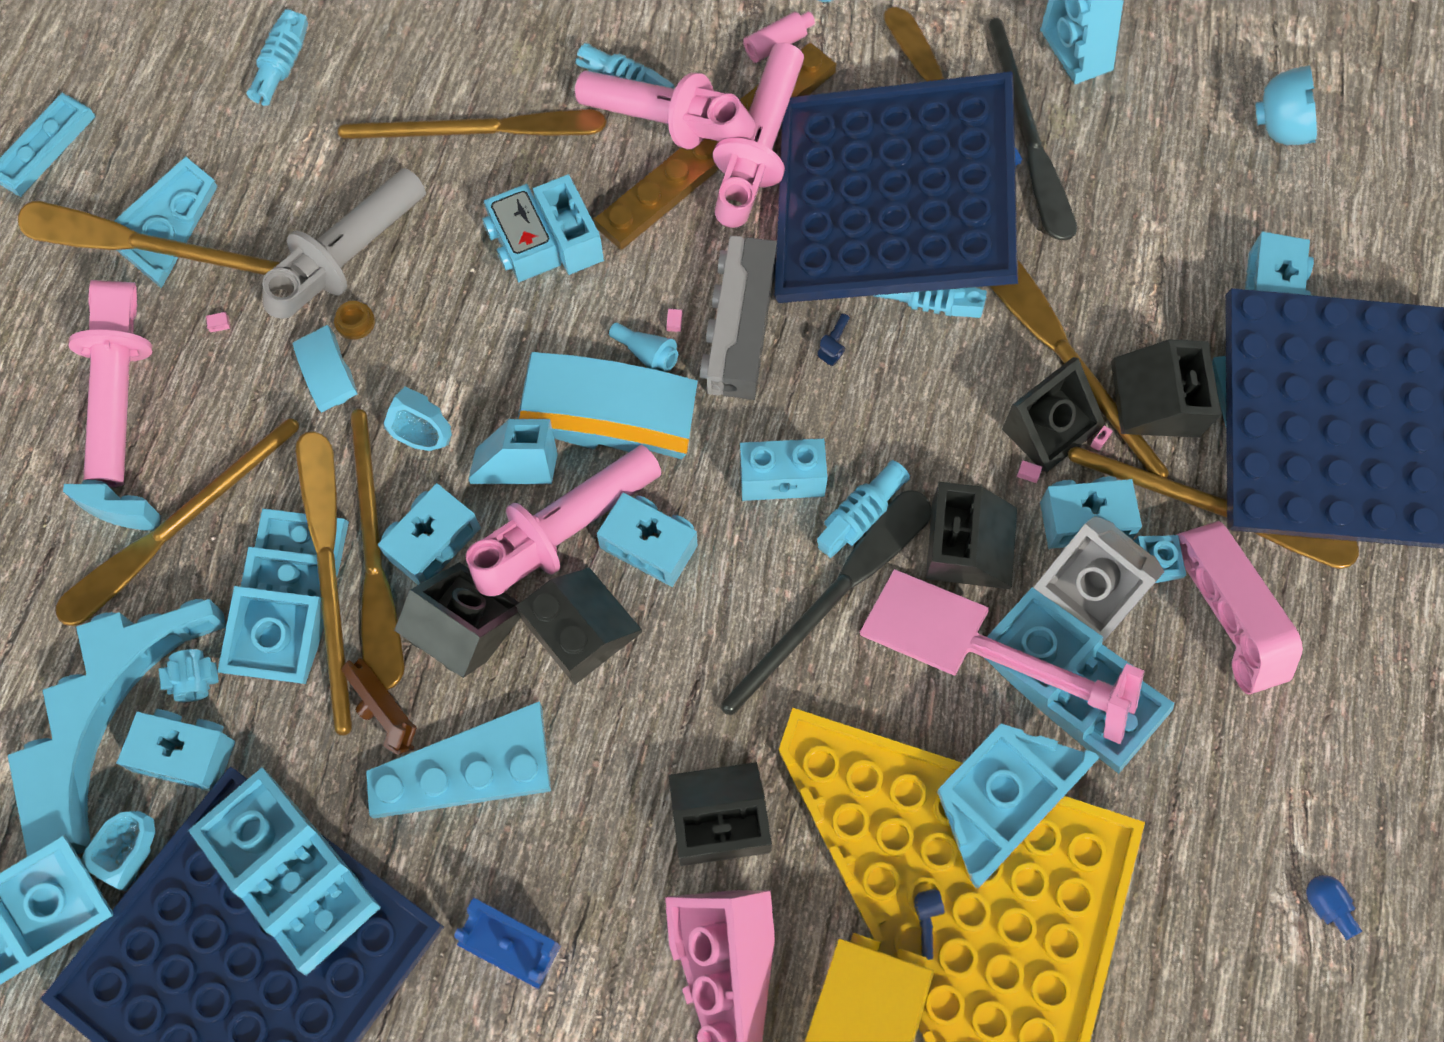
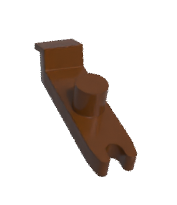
(379, 703)

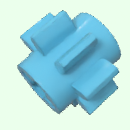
(188, 675)

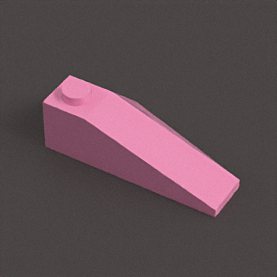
(726, 959)

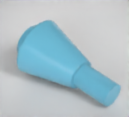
(652, 350)

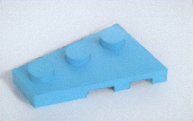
(167, 212)

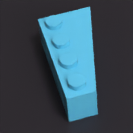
(1083, 35)

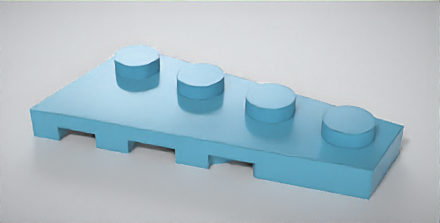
(474, 766)

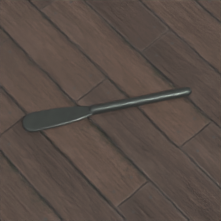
(1046, 185)
(882, 542)

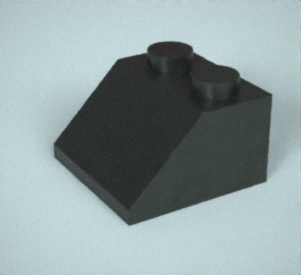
(456, 621)
(578, 622)

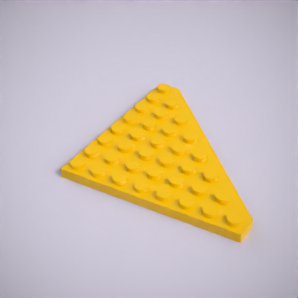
(1008, 958)

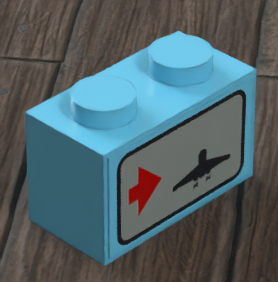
(522, 233)

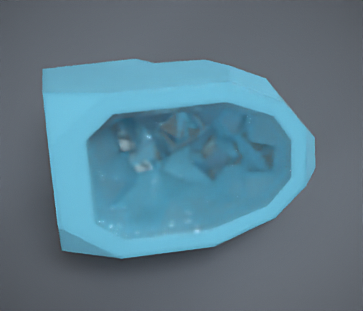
(417, 421)
(120, 848)

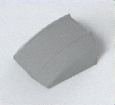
(1100, 576)

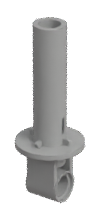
(318, 262)

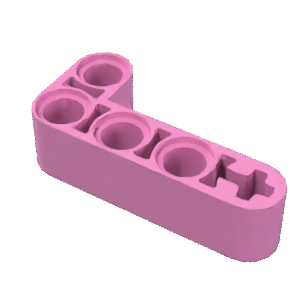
(1254, 620)

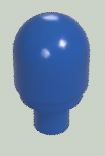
(1333, 904)

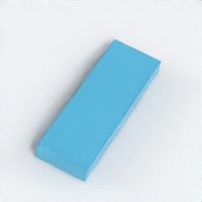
(43, 143)

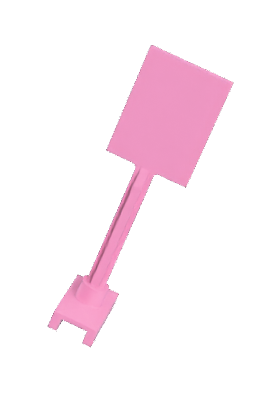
(945, 627)

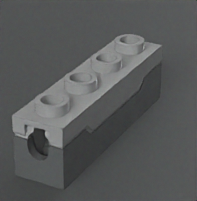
(741, 317)

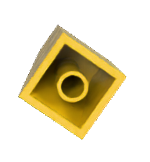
(870, 995)

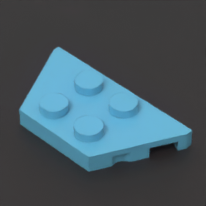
(1006, 794)

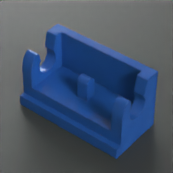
(507, 943)

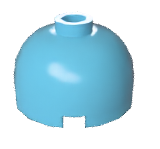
(1289, 107)

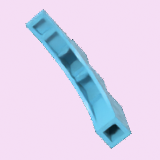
(55, 773)

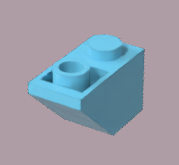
(516, 454)

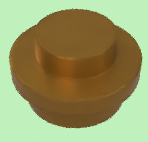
(354, 320)

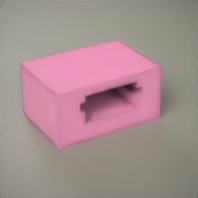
(674, 320)
(218, 322)
(1101, 438)
(1029, 471)

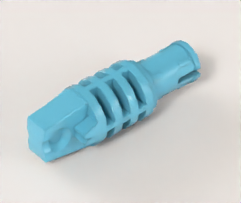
(278, 55)
(618, 66)
(954, 302)
(861, 509)

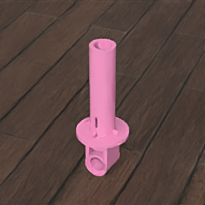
(689, 110)
(751, 161)
(110, 347)
(532, 540)

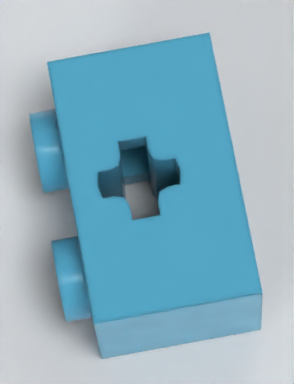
(570, 224)
(1279, 264)
(783, 469)
(1071, 505)
(424, 555)
(658, 557)
(152, 753)

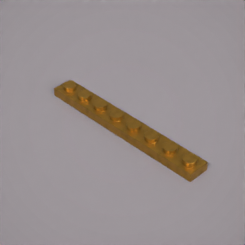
(689, 167)

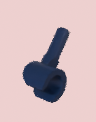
(830, 348)
(928, 905)

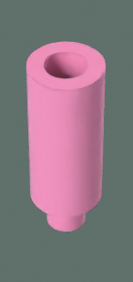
(785, 30)

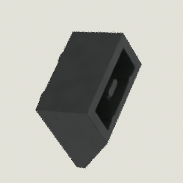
(1166, 389)
(971, 537)
(719, 814)

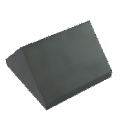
(1055, 416)

